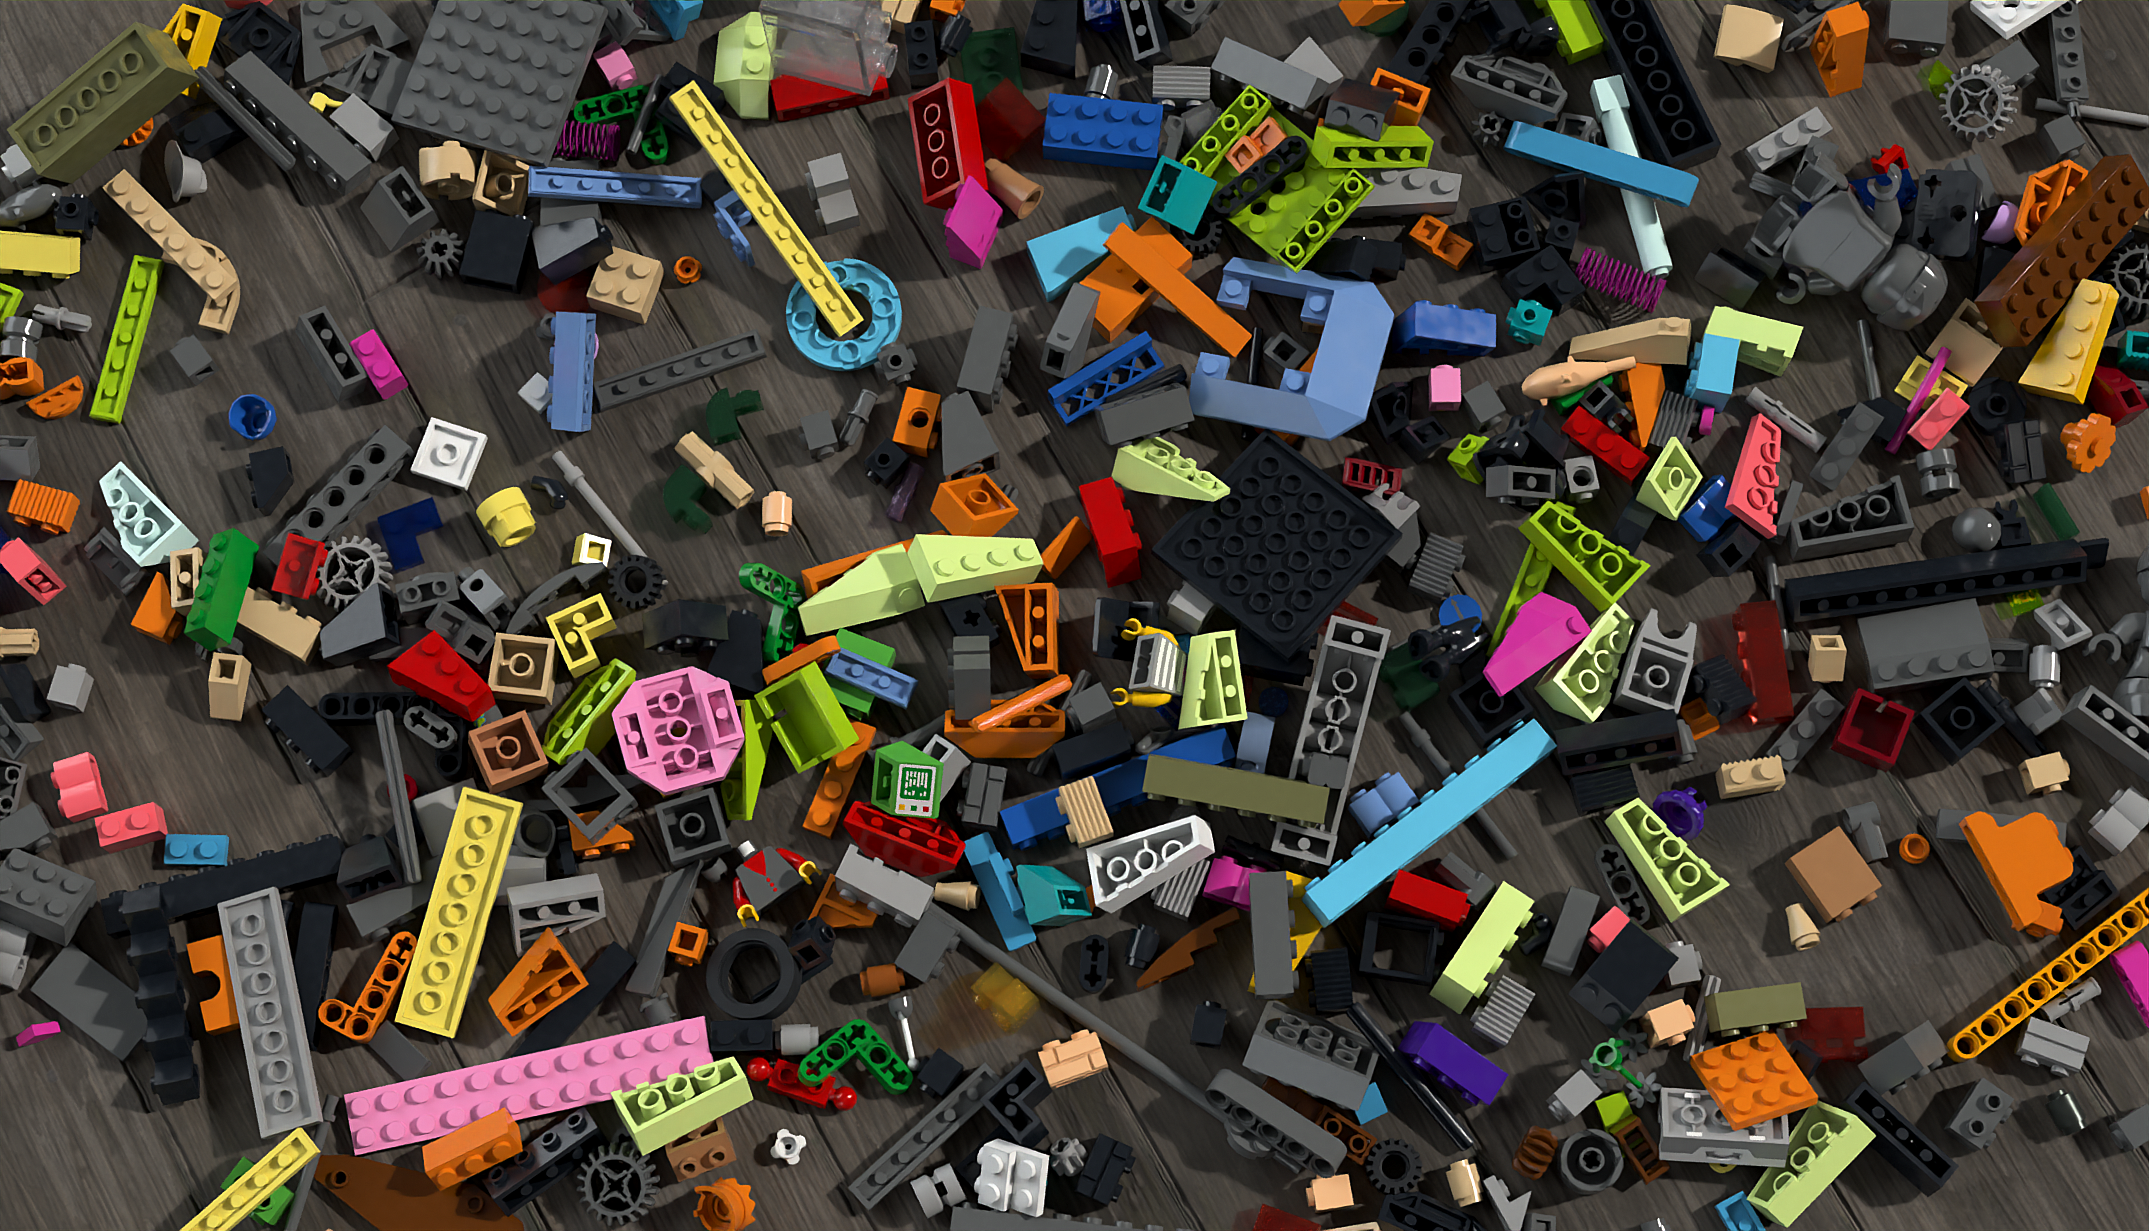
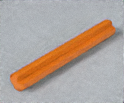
(1021, 704)

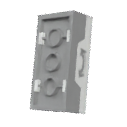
(1699, 1132)

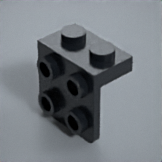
(1109, 623)

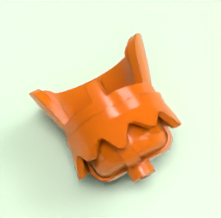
(725, 1205)

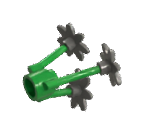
(1608, 1057)

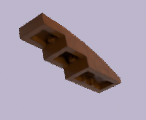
(1178, 957)

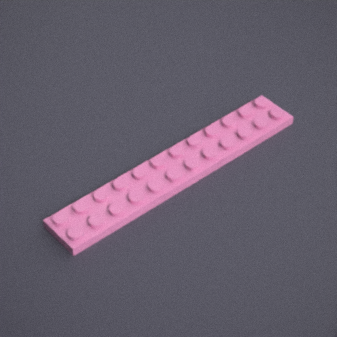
(524, 1085)

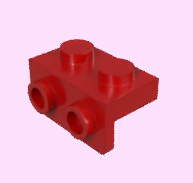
(299, 566)

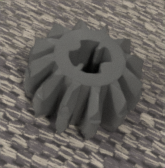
(437, 243)

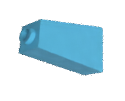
(1073, 251)

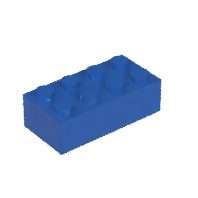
(1102, 131)

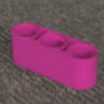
(2132, 969)

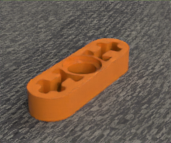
(815, 652)

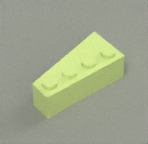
(1482, 948)
(681, 1103)
(1817, 1153)

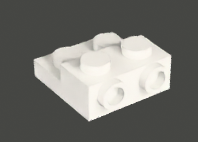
(1012, 1177)

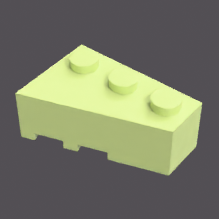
(1212, 682)

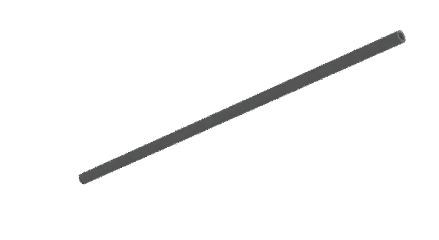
(1091, 1022)

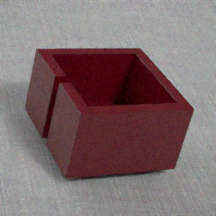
(1870, 734)

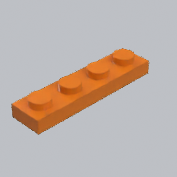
(838, 783)

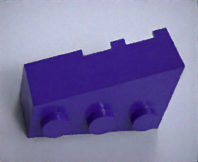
(1452, 1062)

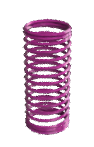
(612, 148)
(1581, 268)

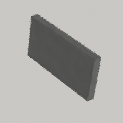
(93, 1001)

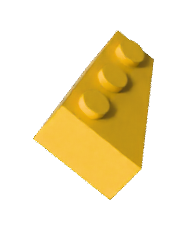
(194, 35)

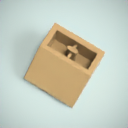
(1970, 343)

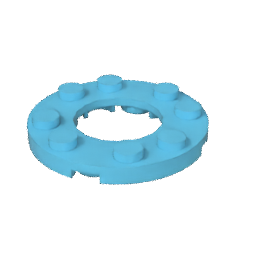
(855, 353)

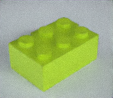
(814, 719)

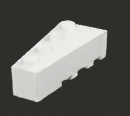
(1142, 861)

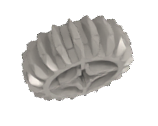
(1961, 86)
(362, 568)

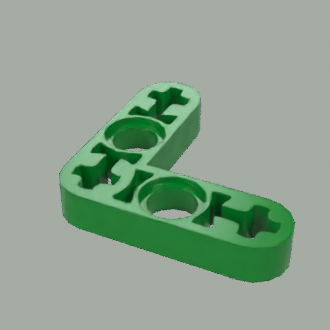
(625, 113)
(783, 607)
(861, 1049)

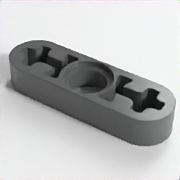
(1620, 861)

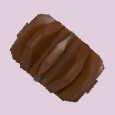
(1534, 1152)

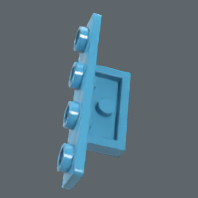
(999, 891)

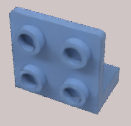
(729, 216)

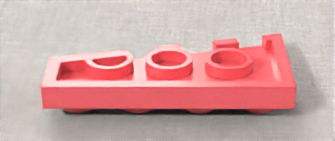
(1755, 477)

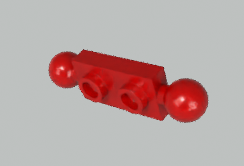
(785, 1081)

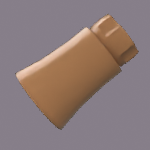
(1012, 188)

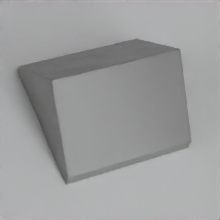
(521, 870)

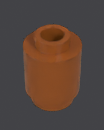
(882, 980)

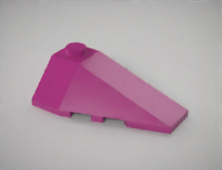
(1536, 637)

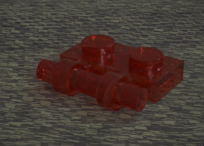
(1835, 1023)

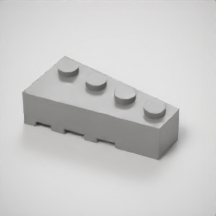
(1408, 192)

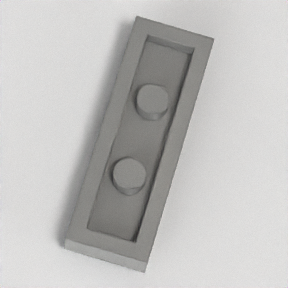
(1787, 140)

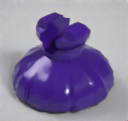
(1680, 812)

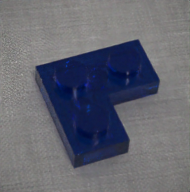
(402, 528)

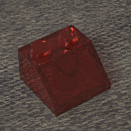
(1007, 120)

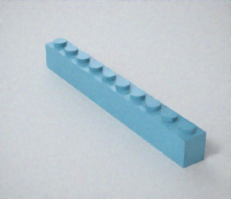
(1427, 823)

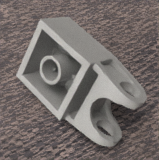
(1657, 659)

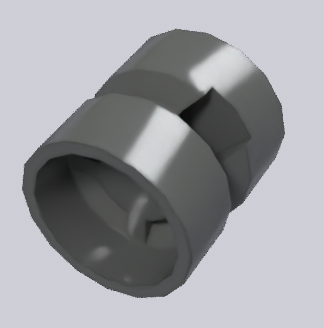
(20, 338)
(1938, 474)

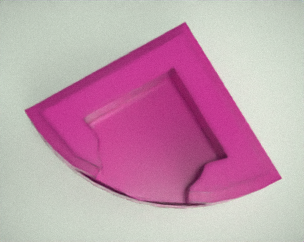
(37, 1033)

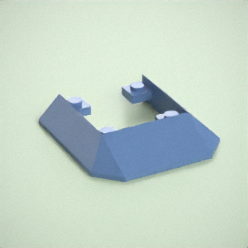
(1345, 366)

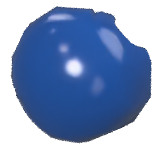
(252, 417)

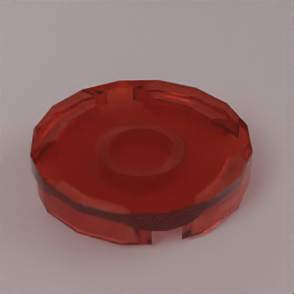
(567, 295)

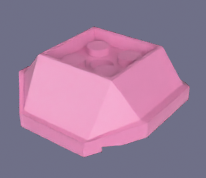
(673, 701)

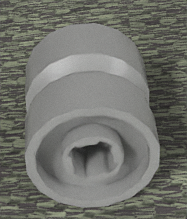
(928, 1195)

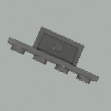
(1810, 19)

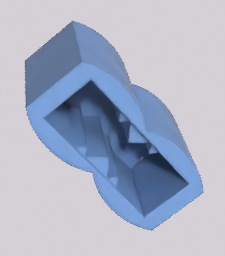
(1382, 804)

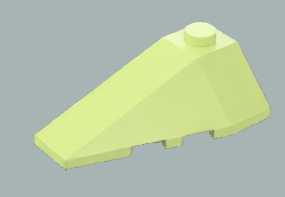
(1584, 674)

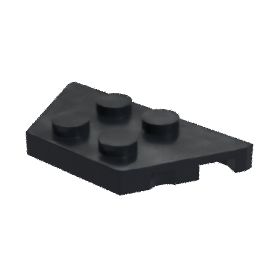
(264, 34)

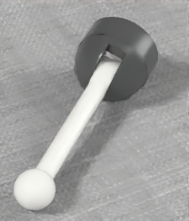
(901, 1009)

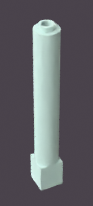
(1612, 111)

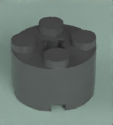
(1605, 1155)

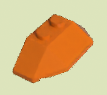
(2044, 195)
(1018, 738)

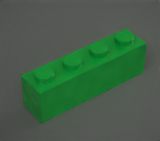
(221, 589)

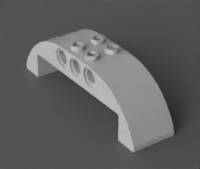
(1333, 726)

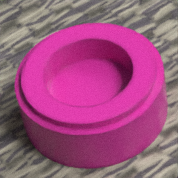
(1706, 420)

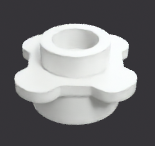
(785, 1138)

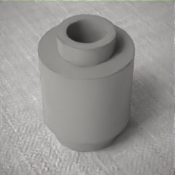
(2044, 667)
(797, 1039)

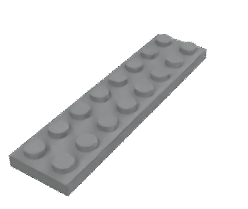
(270, 1013)

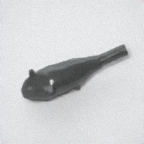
(29, 205)

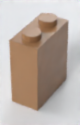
(1833, 875)

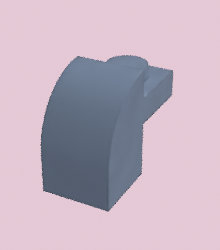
(1254, 743)

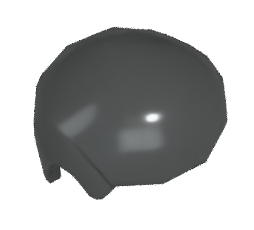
(1976, 530)

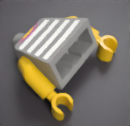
(1156, 670)

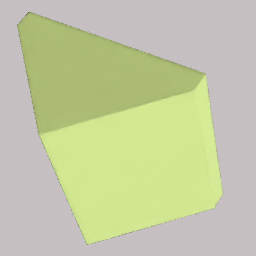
(1670, 481)

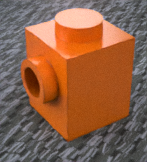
(688, 944)

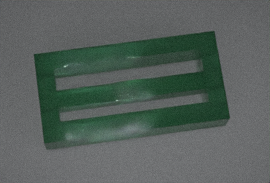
(2055, 513)

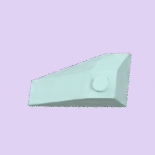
(143, 521)

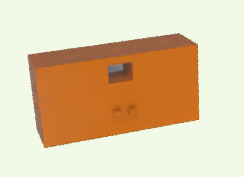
(1122, 291)

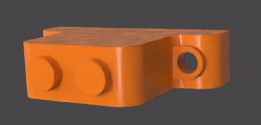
(2019, 860)

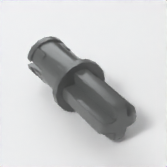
(858, 417)

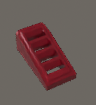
(1362, 465)

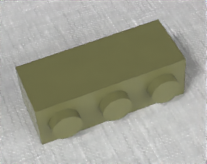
(1755, 1009)

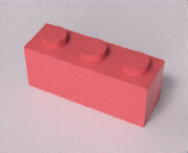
(30, 571)

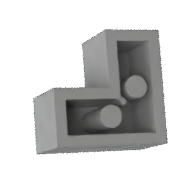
(831, 188)

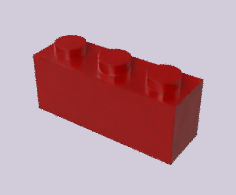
(1605, 445)

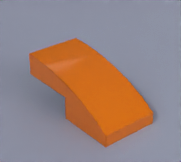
(1258, 144)
(1441, 242)

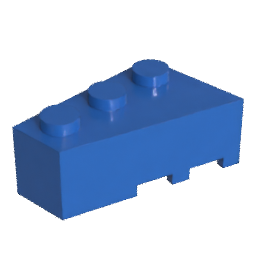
(1444, 328)

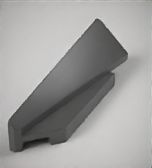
(670, 909)

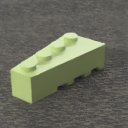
(971, 564)
(1663, 861)

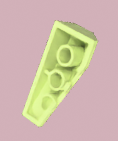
(1159, 469)
(871, 591)

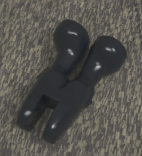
(1459, 645)

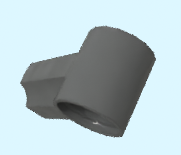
(1864, 824)
(1465, 879)

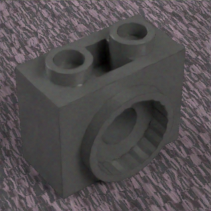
(422, 594)

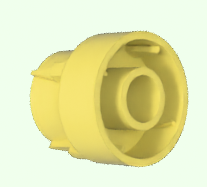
(507, 517)

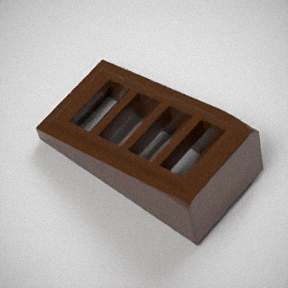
(1623, 1127)

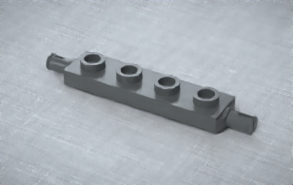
(2068, 58)

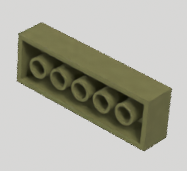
(1235, 788)

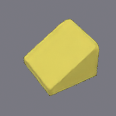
(590, 550)

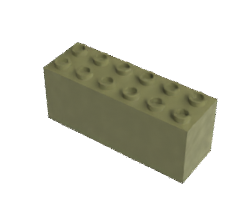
(102, 103)

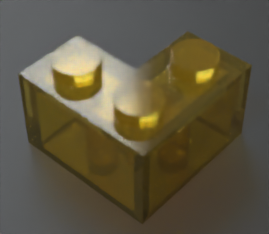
(1005, 997)

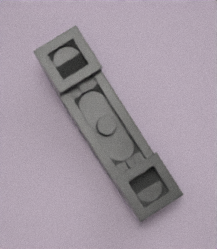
(586, 575)

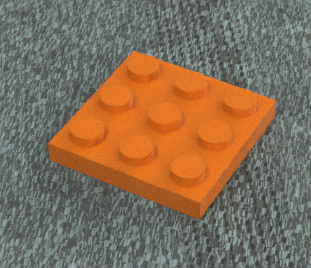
(1753, 1080)

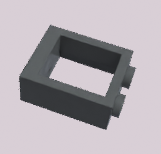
(610, 816)

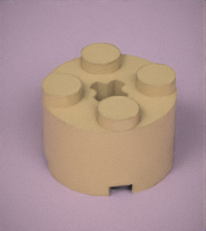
(448, 171)

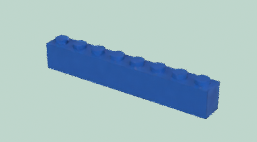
(1116, 785)

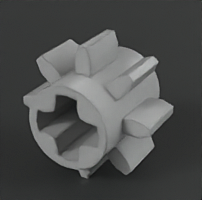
(1067, 1156)

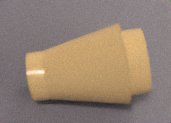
(959, 894)
(1801, 927)

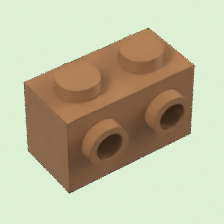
(701, 1150)

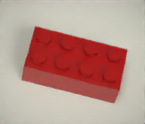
(946, 141)

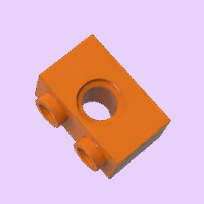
(918, 405)

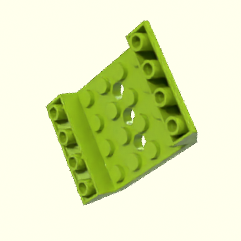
(1308, 207)

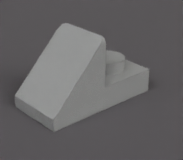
(2061, 624)
(1510, 1213)

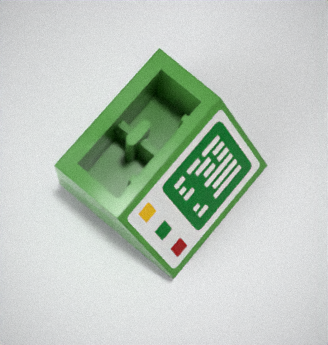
(906, 781)

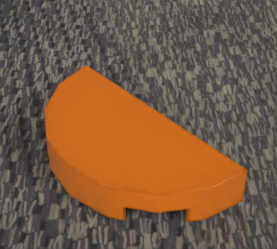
(58, 401)

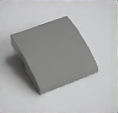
(437, 814)

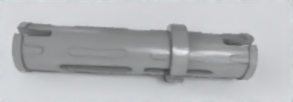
(1789, 422)

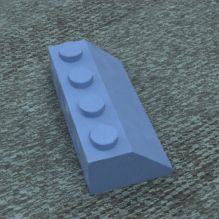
(572, 371)

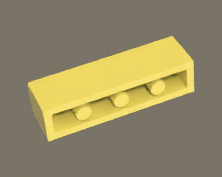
(39, 254)

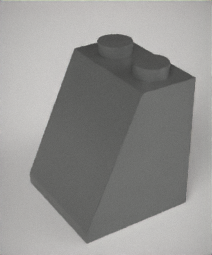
(966, 440)

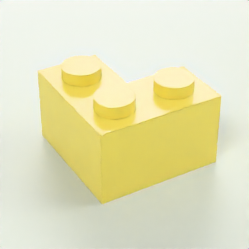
(576, 627)

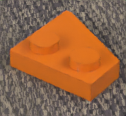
(840, 912)

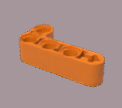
(376, 985)

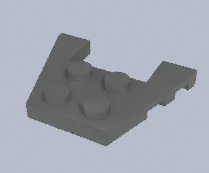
(338, 21)

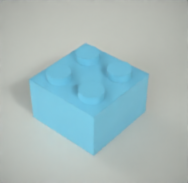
(1712, 371)

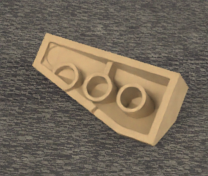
(1648, 341)

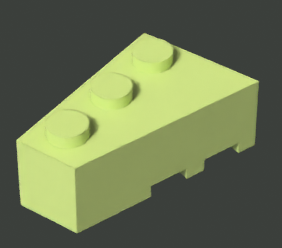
(1762, 342)

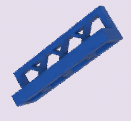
(1099, 370)

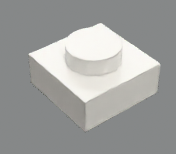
(536, 393)

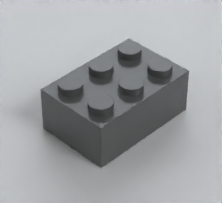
(988, 357)
(1144, 415)
(44, 896)

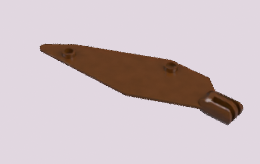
(408, 1199)

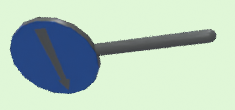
(1453, 610)

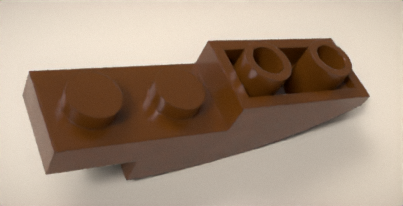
(1354, 1138)

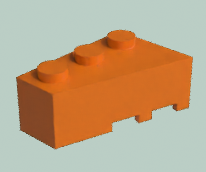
(1841, 48)
(1034, 626)
(537, 984)

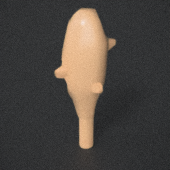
(1569, 377)

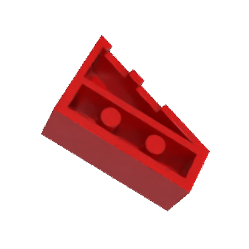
(1112, 530)
(443, 676)

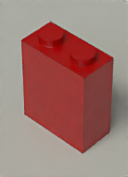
(1427, 901)

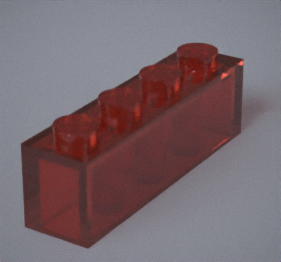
(1763, 661)

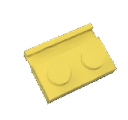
(1914, 376)

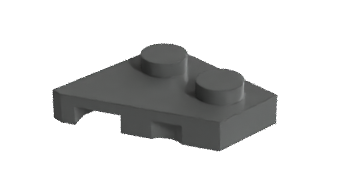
(361, 74)

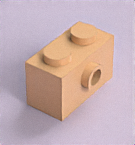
(1668, 1023)

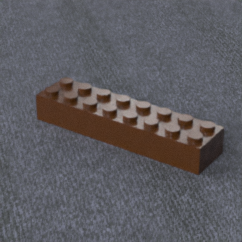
(2064, 251)

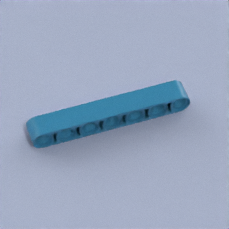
(1601, 164)

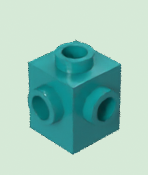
(1528, 322)

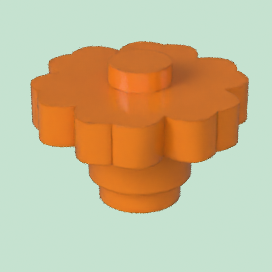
(2088, 442)

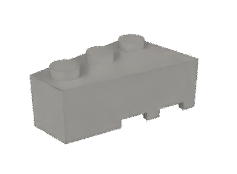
(882, 888)
(558, 903)

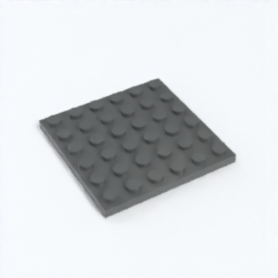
(501, 73)

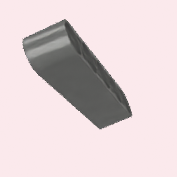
(1275, 1123)

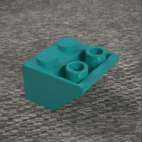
(1177, 195)
(1051, 896)

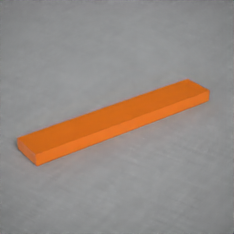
(1177, 290)

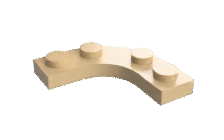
(221, 315)

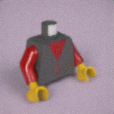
(767, 879)

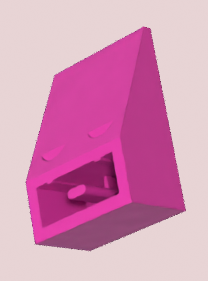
(972, 224)

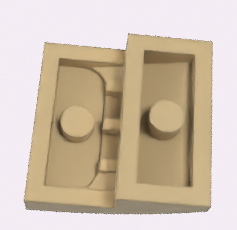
(1748, 37)

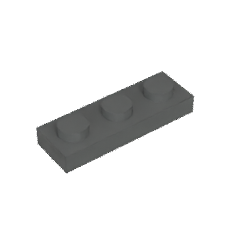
(1846, 446)
(1805, 730)

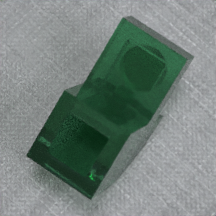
(723, 410)
(681, 494)

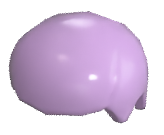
(2002, 225)

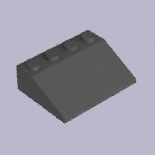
(1924, 646)
(1312, 1055)

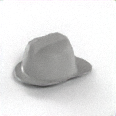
(183, 173)

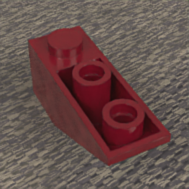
(2115, 394)

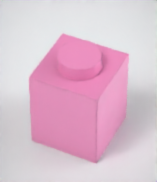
(615, 66)
(1444, 388)

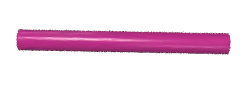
(1918, 399)

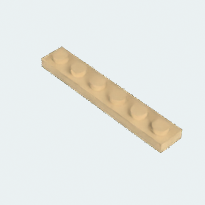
(171, 236)

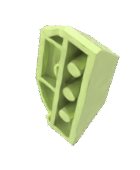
(745, 67)

